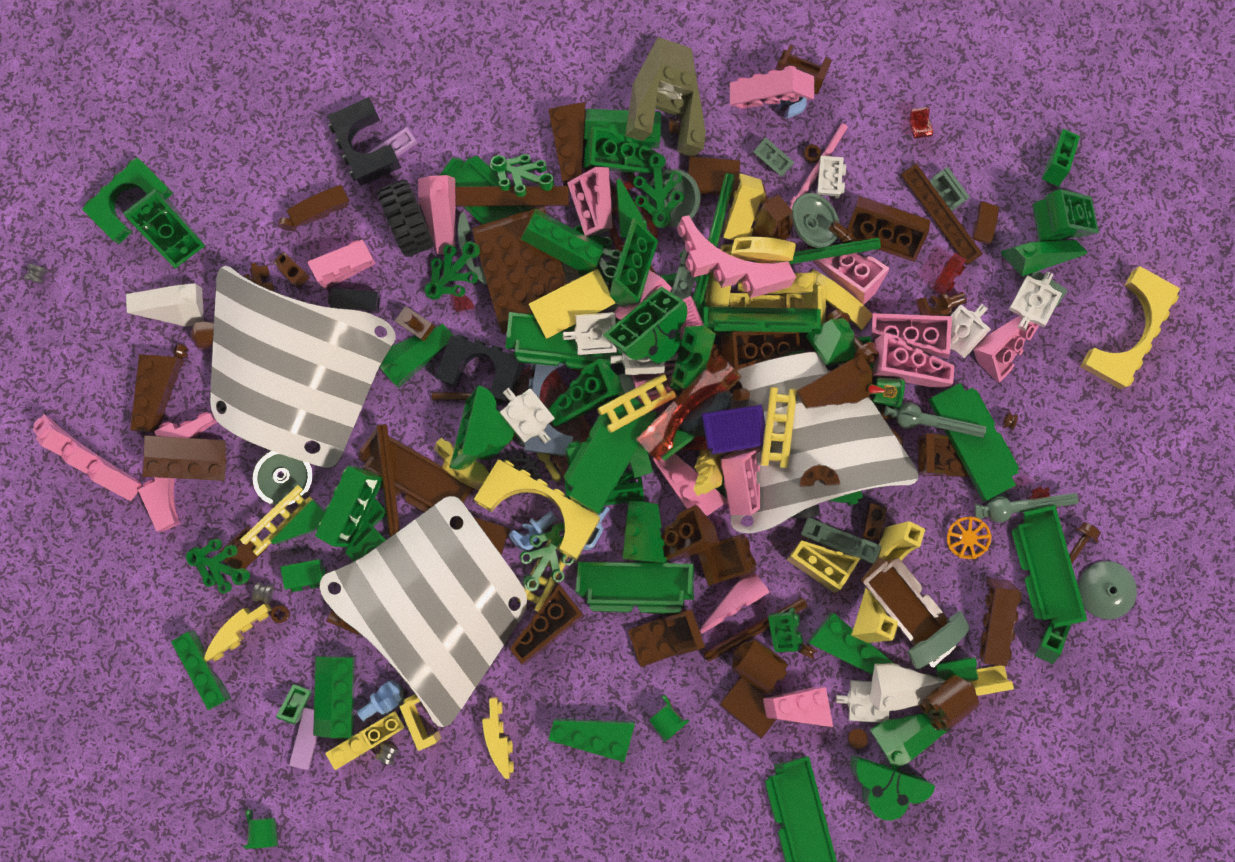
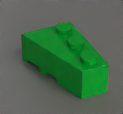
(643, 533)

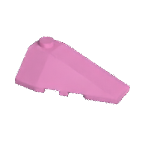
(439, 209)

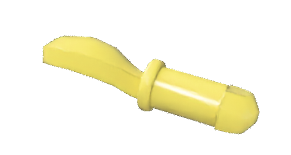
(549, 465)

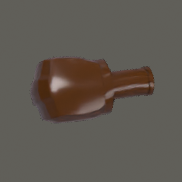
(941, 305)
(203, 334)

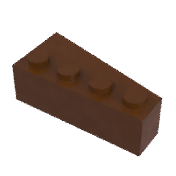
(568, 135)
(749, 348)
(153, 390)
(999, 622)
(547, 625)

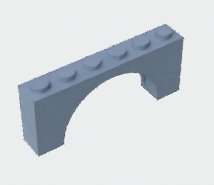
(558, 440)

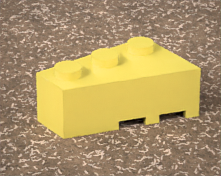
(744, 208)
(823, 565)

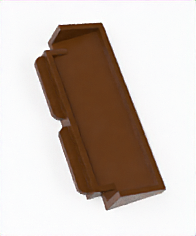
(414, 475)
(901, 598)

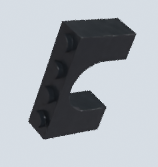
(346, 125)
(354, 300)
(461, 351)

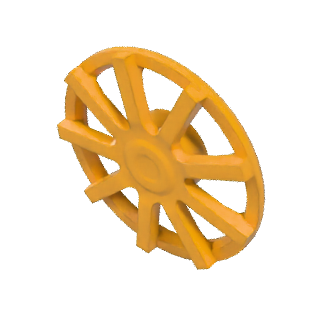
(969, 538)

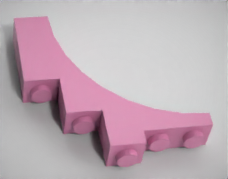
(728, 270)
(77, 455)
(159, 494)

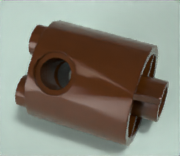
(758, 665)
(950, 703)

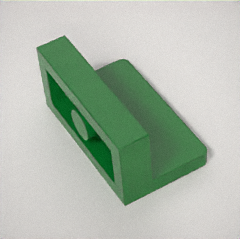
(961, 667)

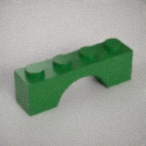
(206, 682)

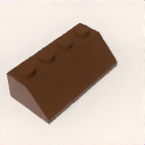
(897, 230)
(184, 458)

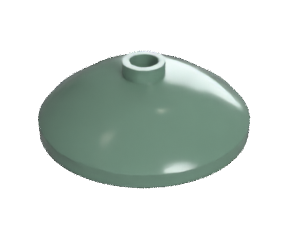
(691, 200)
(812, 219)
(275, 488)
(1096, 585)

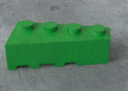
(836, 639)
(594, 736)

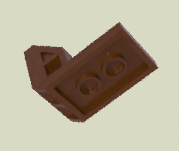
(938, 457)
(666, 637)

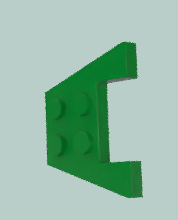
(368, 536)

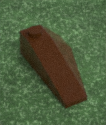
(839, 386)
(688, 535)

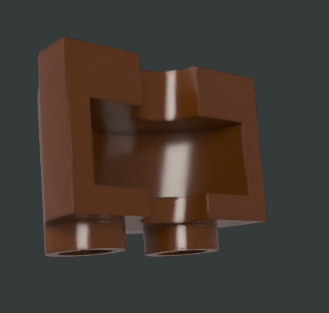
(819, 472)

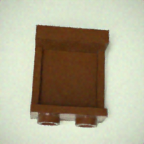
(810, 68)
(727, 559)

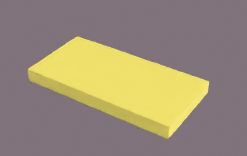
(583, 296)

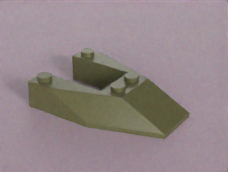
(669, 85)

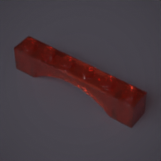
(660, 434)

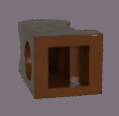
(291, 270)
(874, 521)

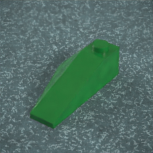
(617, 152)

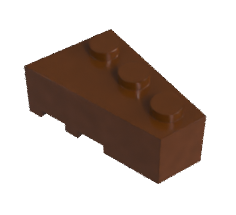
(774, 220)

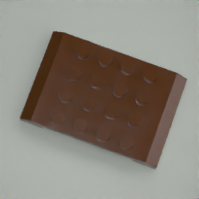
(514, 268)

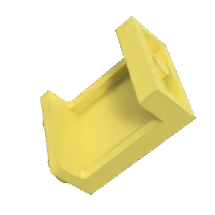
(415, 724)

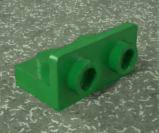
(785, 631)

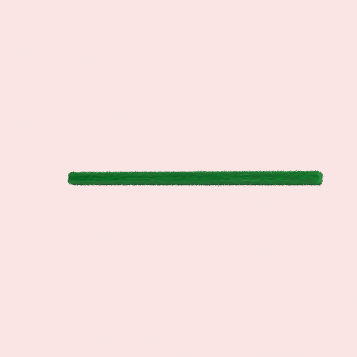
(713, 238)
(815, 254)

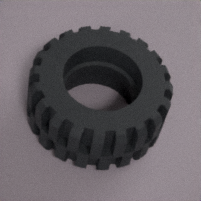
(405, 218)

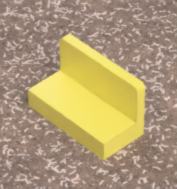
(817, 300)
(991, 680)

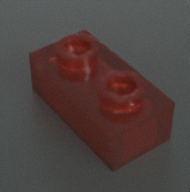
(950, 271)

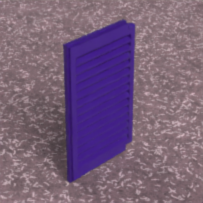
(734, 429)

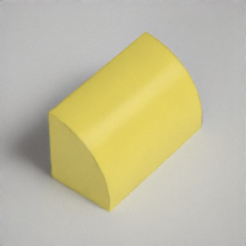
(715, 294)

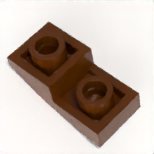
(986, 222)

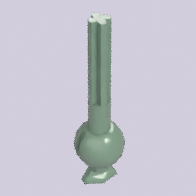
(910, 415)
(1000, 508)

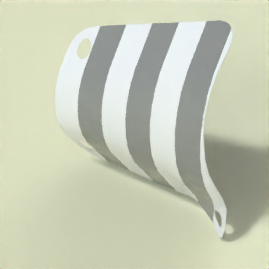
(291, 368)
(843, 437)
(432, 605)

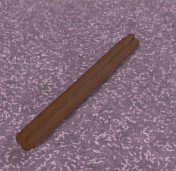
(388, 479)
(749, 632)

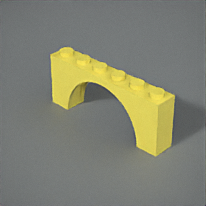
(1156, 298)
(508, 481)
(872, 621)

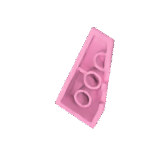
(855, 274)
(1000, 347)
(743, 593)

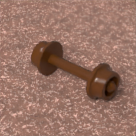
(867, 350)
(1088, 533)

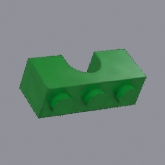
(699, 343)

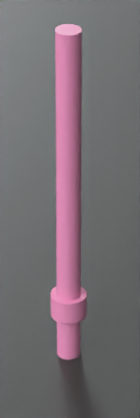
(828, 151)

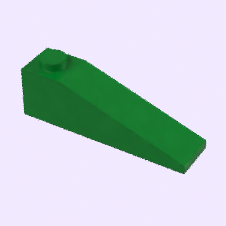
(1040, 255)
(413, 354)
(587, 393)
(905, 738)

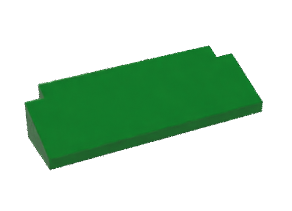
(478, 174)
(761, 319)
(532, 347)
(605, 458)
(986, 458)
(1052, 578)
(640, 585)
(800, 812)

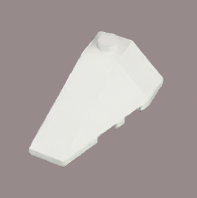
(169, 304)
(900, 687)

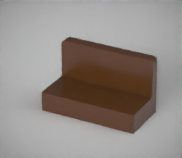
(245, 555)

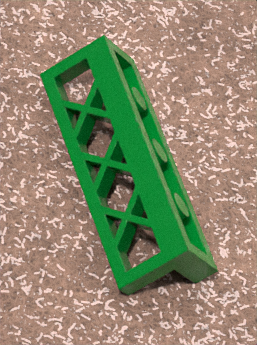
(623, 491)

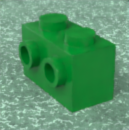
(302, 575)

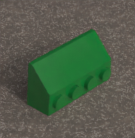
(617, 121)
(562, 242)
(633, 265)
(348, 506)
(334, 696)

